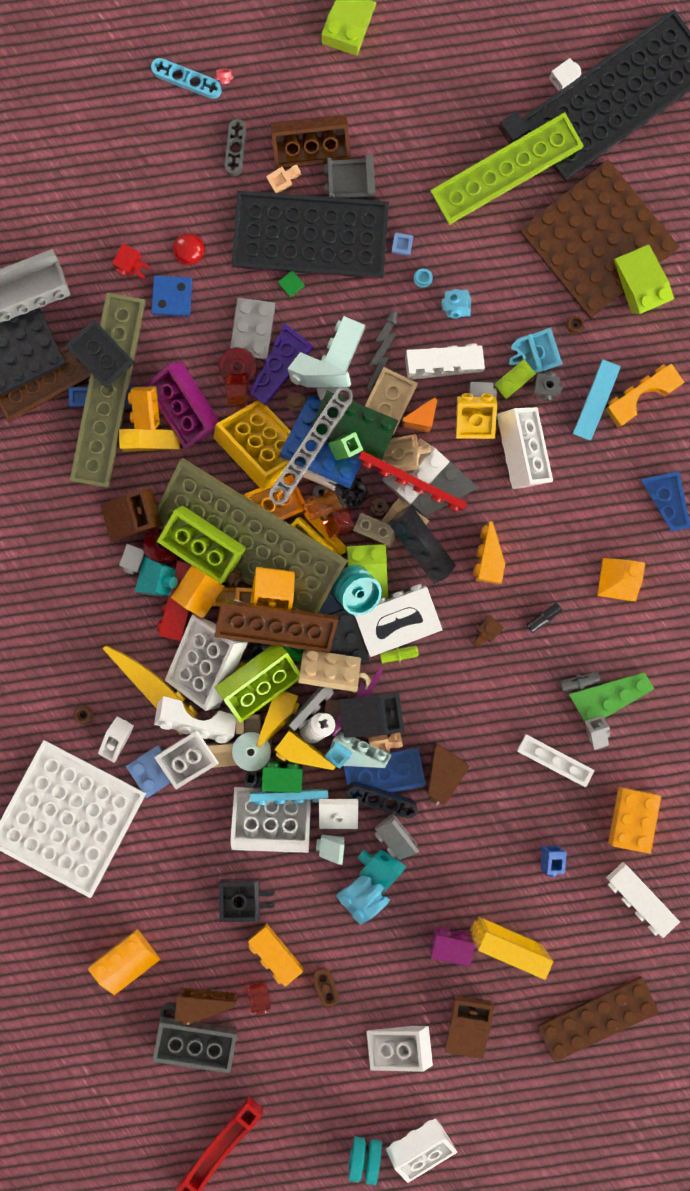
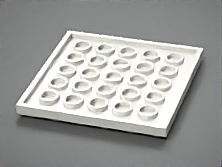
(68, 818)

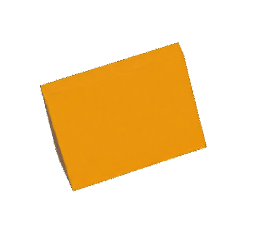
(197, 592)

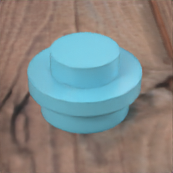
(423, 278)

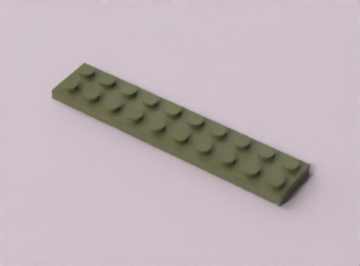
(104, 406)

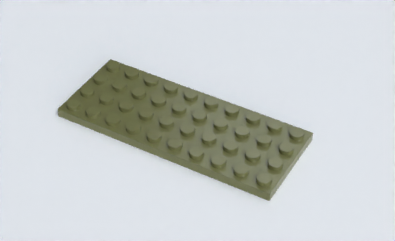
(267, 537)

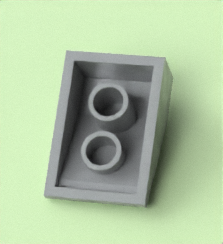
(396, 837)

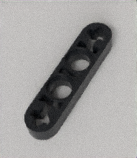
(383, 797)

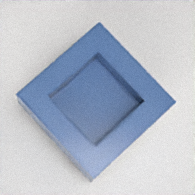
(402, 244)

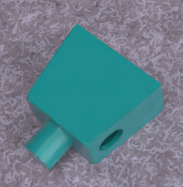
(156, 578)
(380, 868)

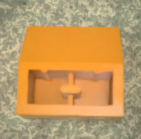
(273, 588)

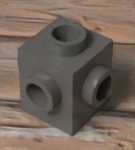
(540, 388)

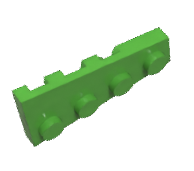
(610, 696)

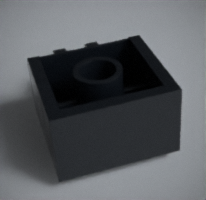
(248, 889)

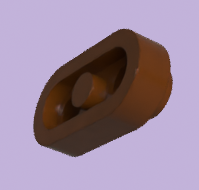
(325, 987)

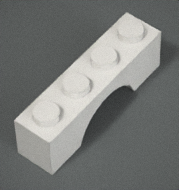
(172, 715)

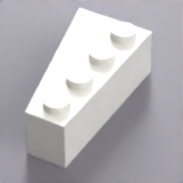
(444, 361)

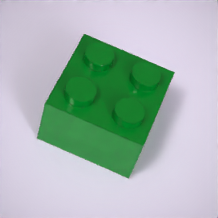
(282, 777)

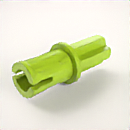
(399, 654)

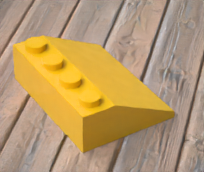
(254, 442)

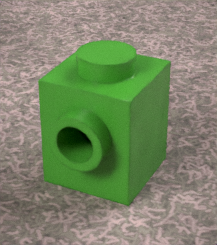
(345, 446)

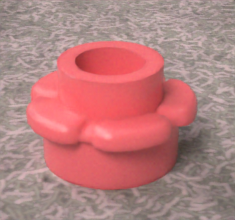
(223, 76)

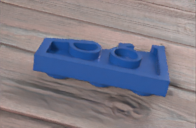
(669, 499)

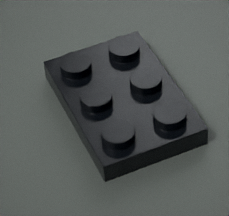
(100, 354)
(347, 637)

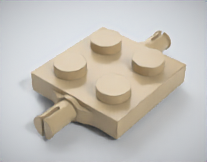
(405, 452)

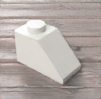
(115, 739)

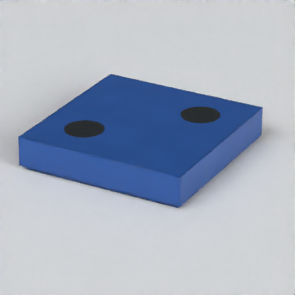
(172, 296)

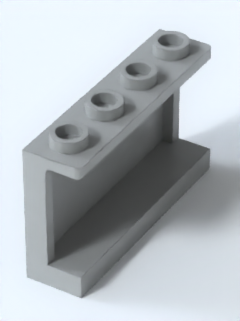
(31, 285)

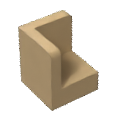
(251, 724)

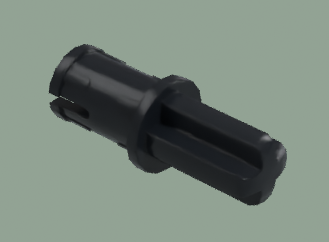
(544, 617)

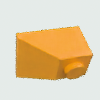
(620, 579)

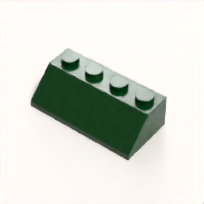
(371, 427)

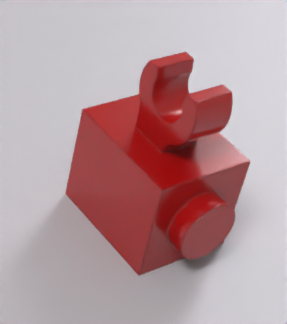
(128, 261)

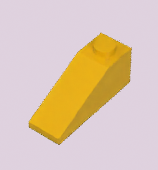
(148, 440)
(278, 715)

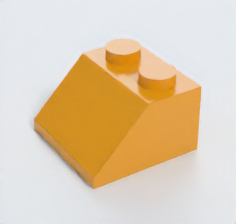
(144, 407)

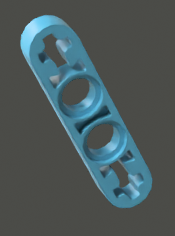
(184, 82)

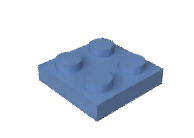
(148, 772)

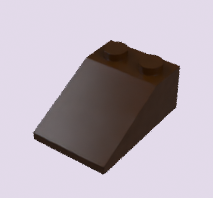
(199, 1004)

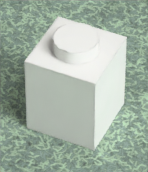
(565, 74)

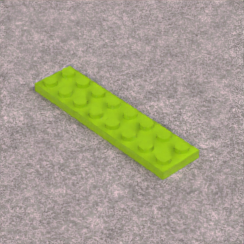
(507, 168)

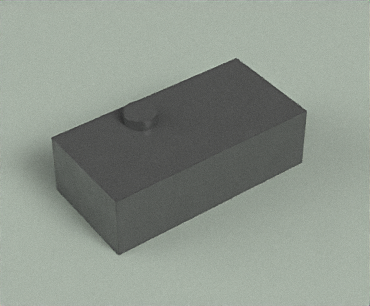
(195, 1045)

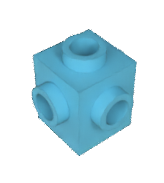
(457, 303)

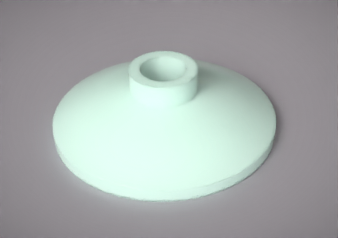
(248, 762)

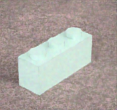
(344, 344)

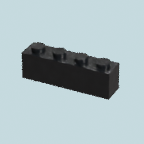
(422, 544)

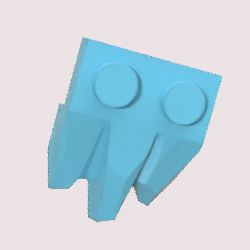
(538, 350)
(363, 899)

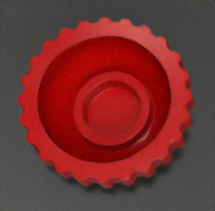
(188, 249)

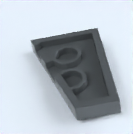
(450, 481)

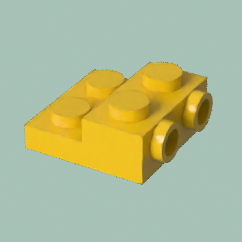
(476, 416)

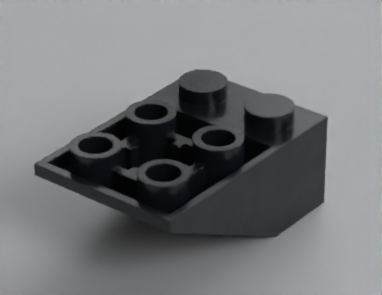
(371, 714)

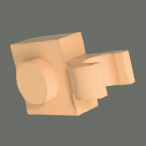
(281, 179)
(385, 743)

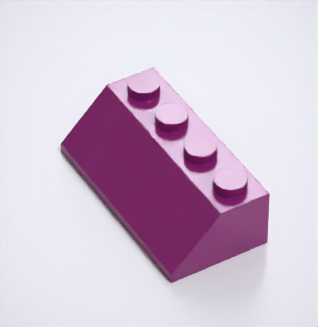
(183, 405)

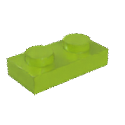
(515, 378)

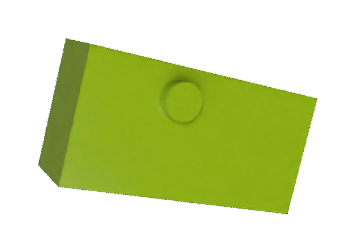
(201, 544)
(258, 682)

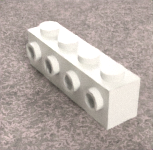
(642, 899)

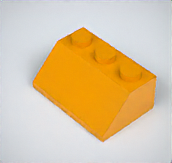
(124, 963)

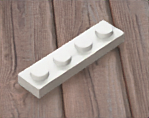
(555, 760)

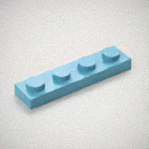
(260, 798)

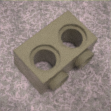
(374, 530)

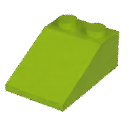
(348, 25)
(643, 280)
(373, 560)

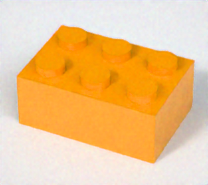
(634, 820)

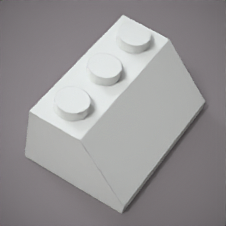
(429, 468)
(420, 1150)

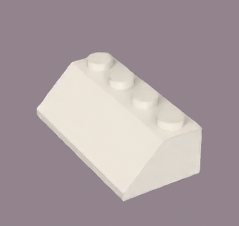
(524, 447)

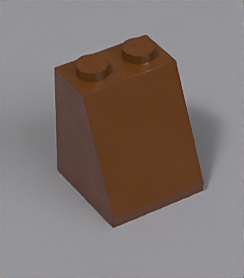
(444, 774)

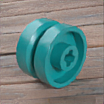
(357, 590)
(364, 1160)

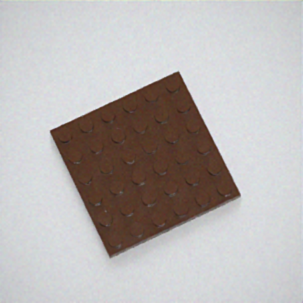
(589, 230)

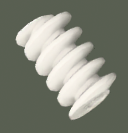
(317, 728)

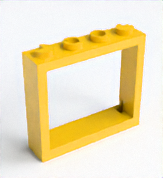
(511, 948)

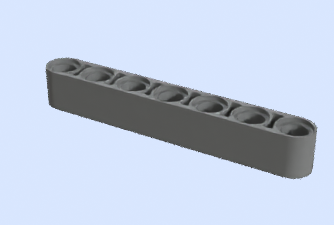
(320, 440)

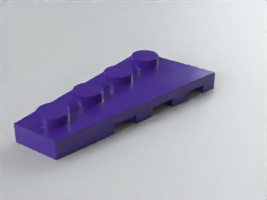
(275, 370)

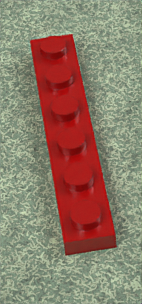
(418, 485)

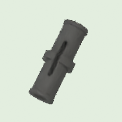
(579, 681)

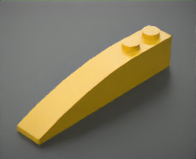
(147, 681)

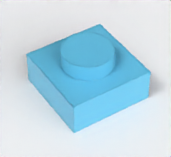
(338, 755)

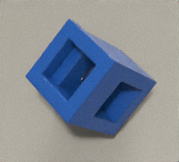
(553, 860)

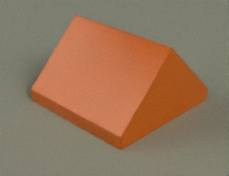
(421, 418)

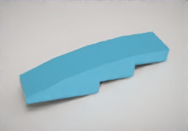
(596, 399)

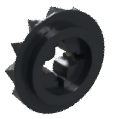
(350, 497)

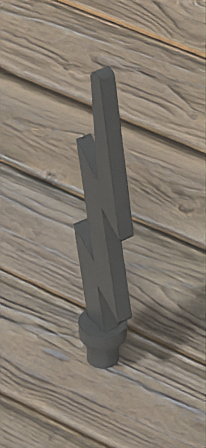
(377, 359)

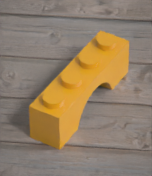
(662, 382)

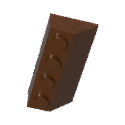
(310, 141)

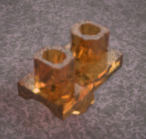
(322, 506)

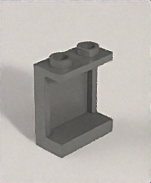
(350, 178)

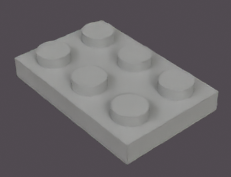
(253, 326)
(311, 706)

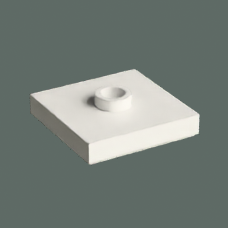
(338, 813)

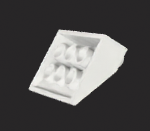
(203, 663)
(269, 825)

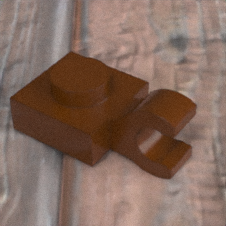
(489, 630)

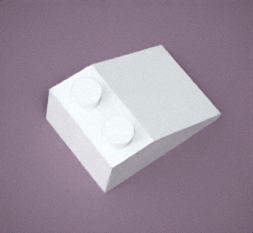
(186, 759)
(400, 1049)

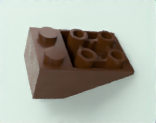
(131, 514)
(469, 1026)

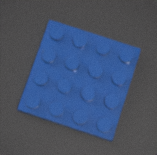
(324, 464)

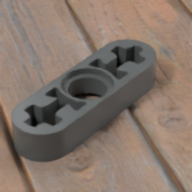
(231, 134)

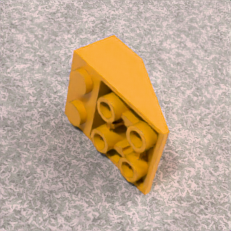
(491, 561)

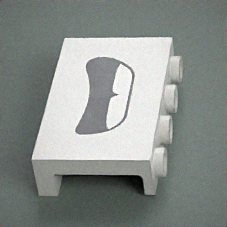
(399, 620)

